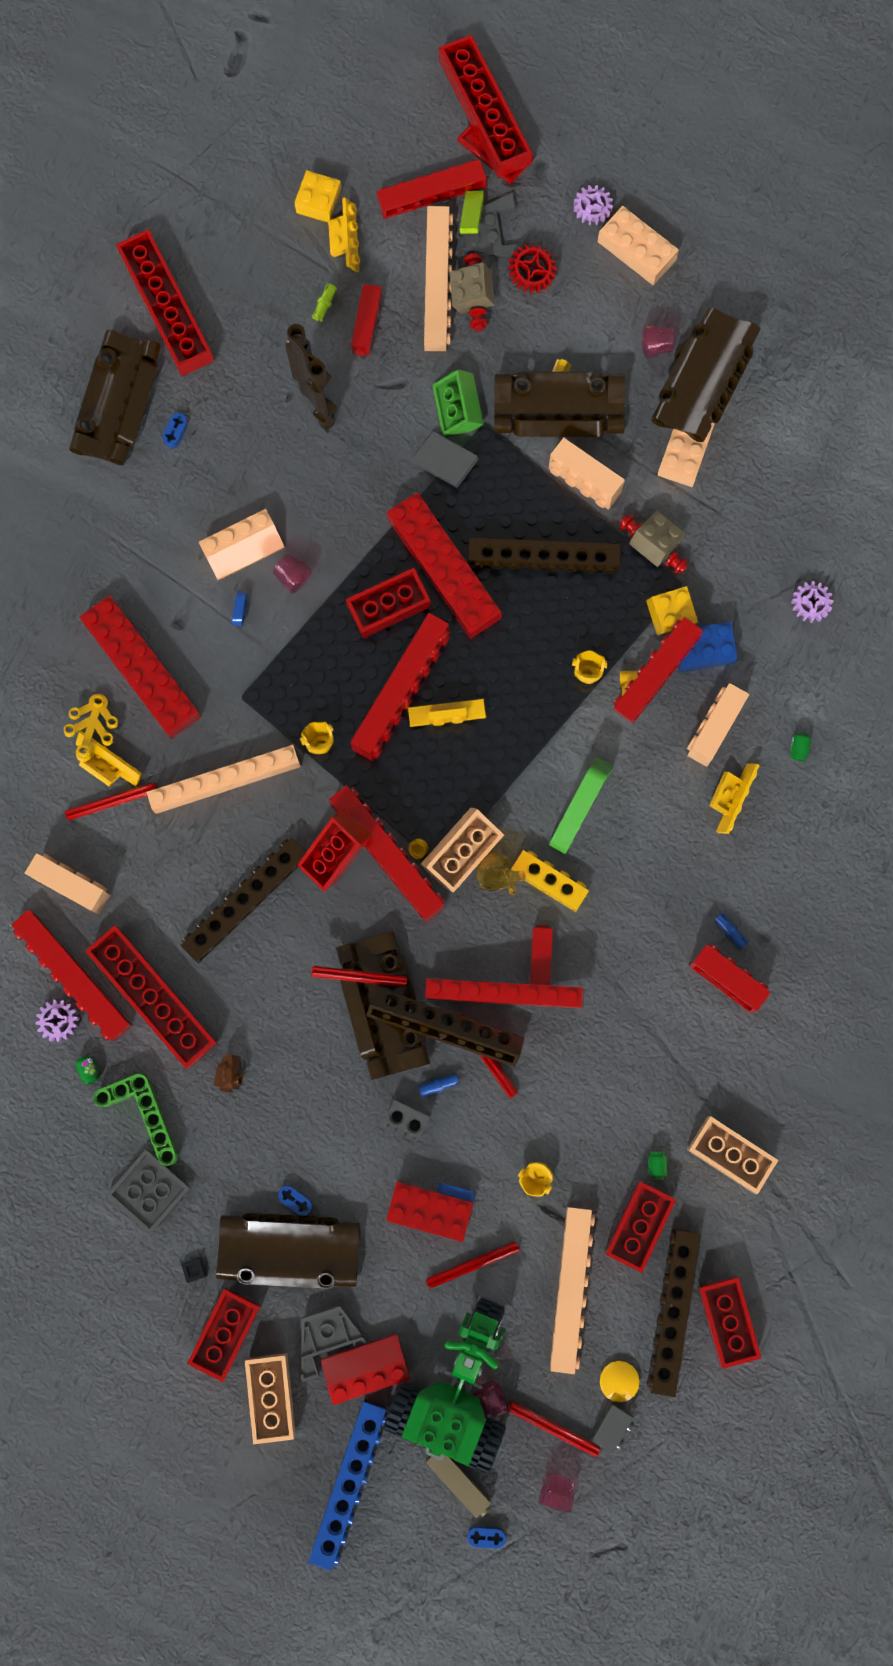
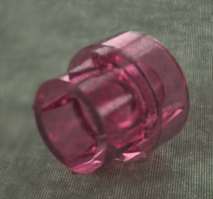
(657, 340)
(292, 573)
(492, 1399)
(557, 1493)

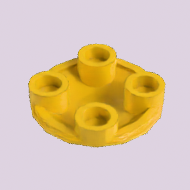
(619, 1381)

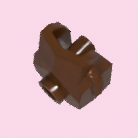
(229, 1073)

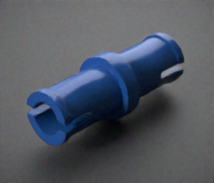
(731, 931)
(438, 1085)

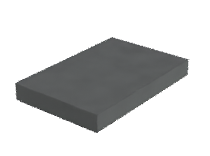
(445, 459)

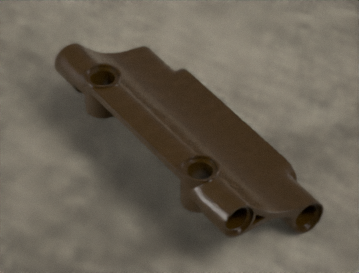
(310, 374)
(706, 374)
(115, 398)
(559, 404)
(381, 1044)
(288, 1250)

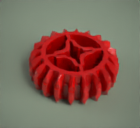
(524, 266)

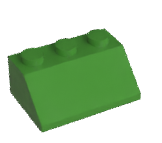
(457, 403)

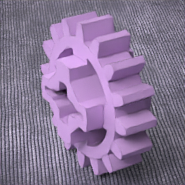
(593, 206)
(818, 597)
(56, 1012)

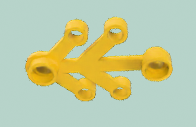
(92, 723)

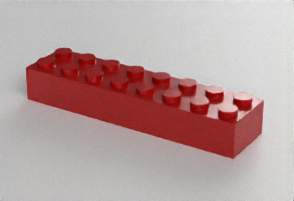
(485, 106)
(165, 303)
(443, 565)
(140, 667)
(400, 687)
(390, 857)
(151, 997)

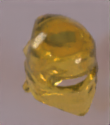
(495, 873)

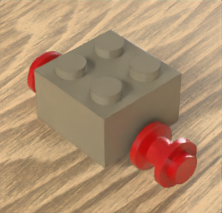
(472, 290)
(656, 540)

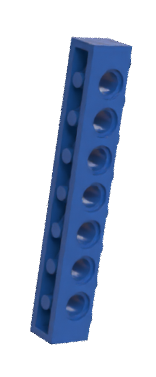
(320, 1554)

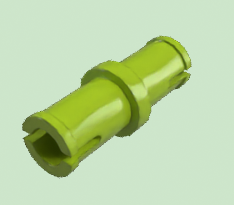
(324, 302)

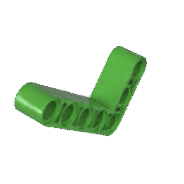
(581, 804)
(146, 1112)

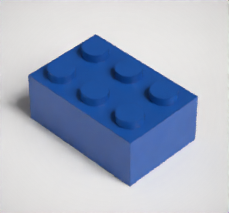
(713, 648)

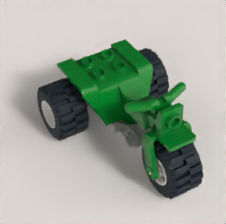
(446, 1415)

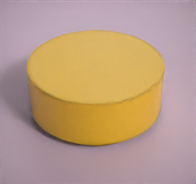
(418, 848)

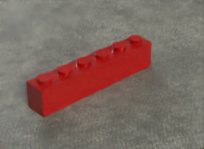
(431, 189)
(658, 670)

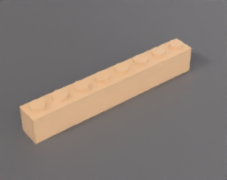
(437, 275)
(223, 779)
(570, 1290)

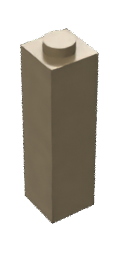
(461, 1485)

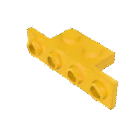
(344, 235)
(448, 712)
(107, 765)
(731, 795)

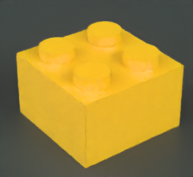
(318, 196)
(669, 608)

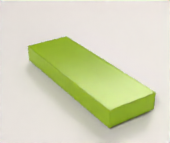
(471, 212)

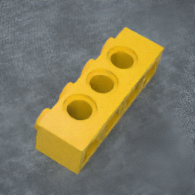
(554, 890)

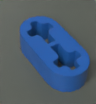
(171, 428)
(240, 608)
(456, 1192)
(292, 1204)
(486, 1542)

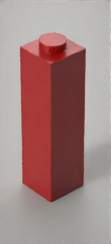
(366, 320)
(541, 955)

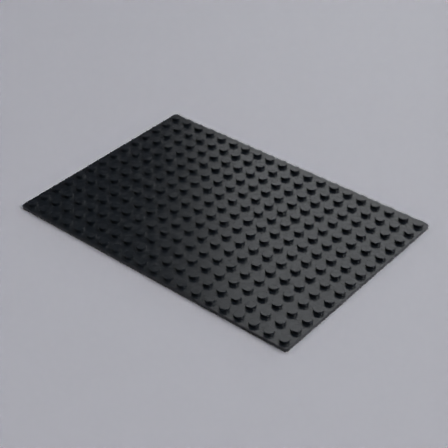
(516, 665)

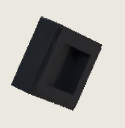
(193, 1270)

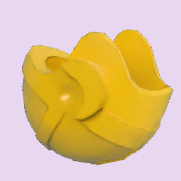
(589, 666)
(317, 737)
(536, 1179)

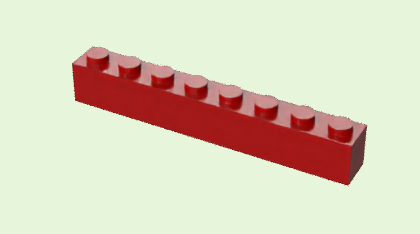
(71, 975)
(505, 993)

